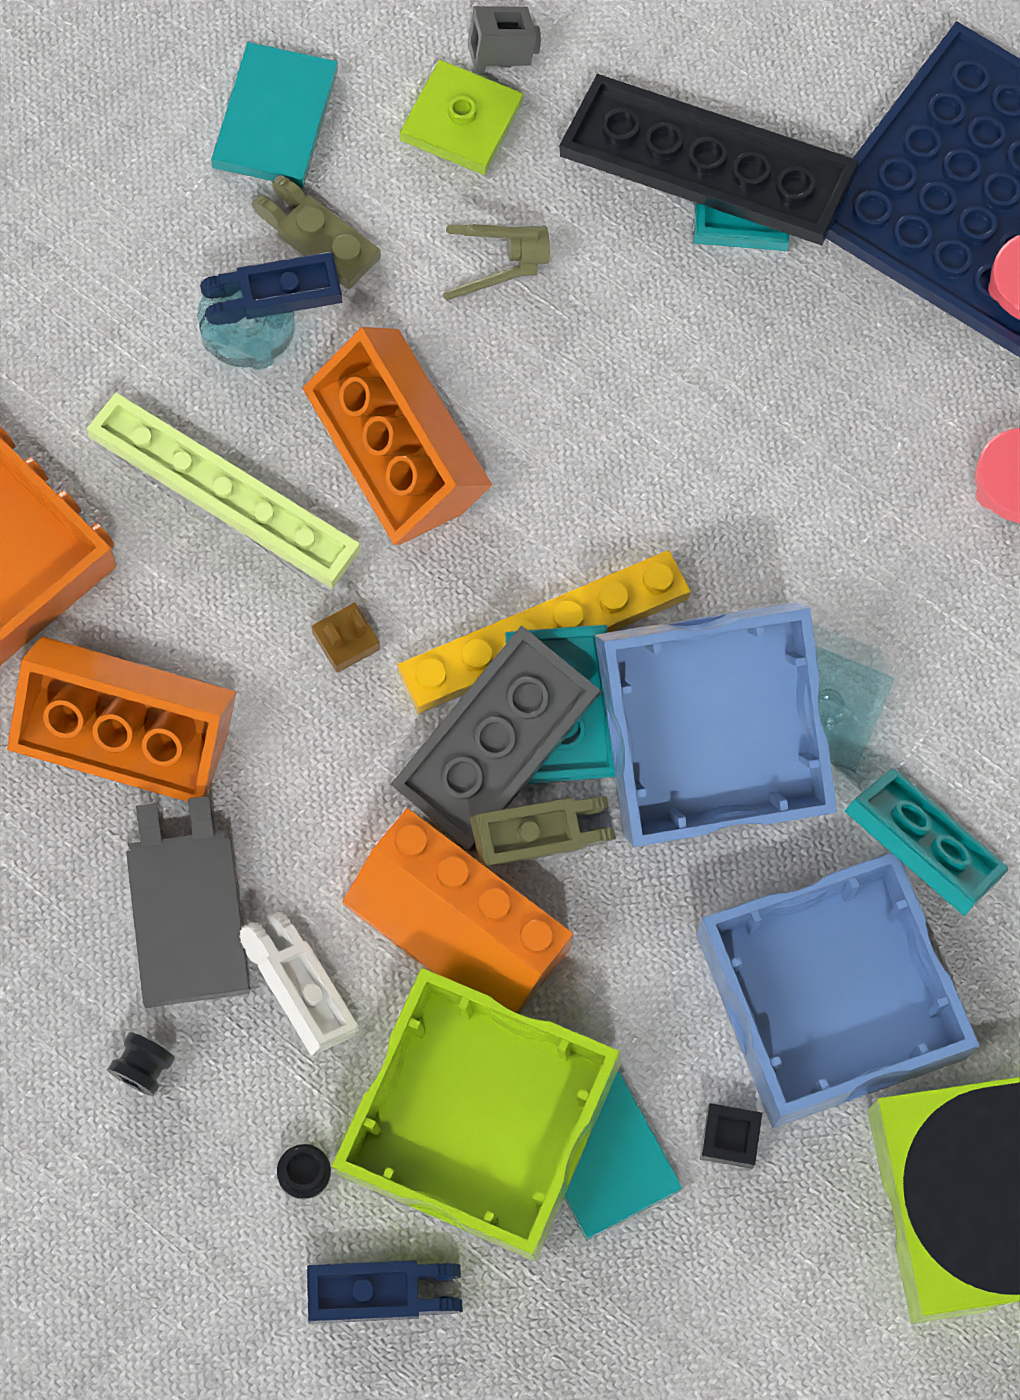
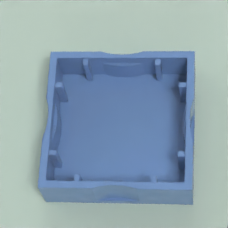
(715, 723)
(835, 989)

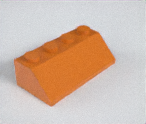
(395, 434)
(119, 719)
(456, 914)

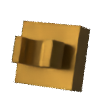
(345, 637)

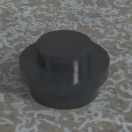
(303, 1171)

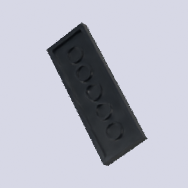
(709, 159)

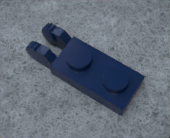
(273, 288)
(376, 1291)

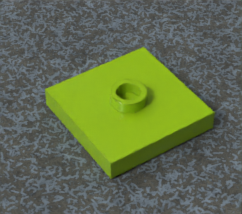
(461, 117)

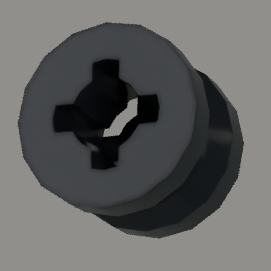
(141, 1064)

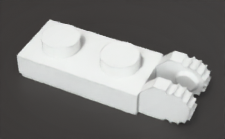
(299, 983)

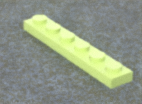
(224, 490)

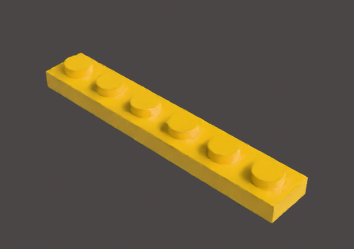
(609, 601)

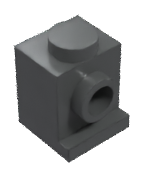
(502, 37)

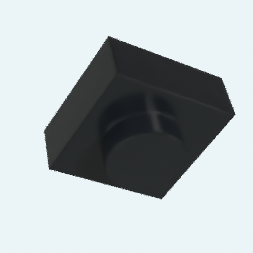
(731, 1136)

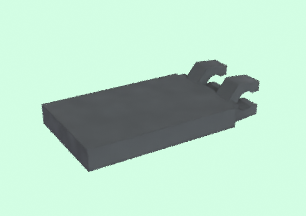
(185, 910)

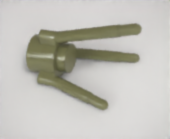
(524, 244)

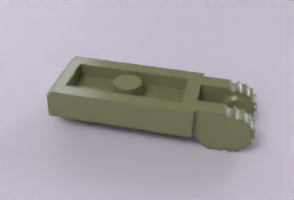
(317, 230)
(536, 831)

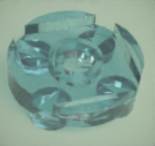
(249, 346)

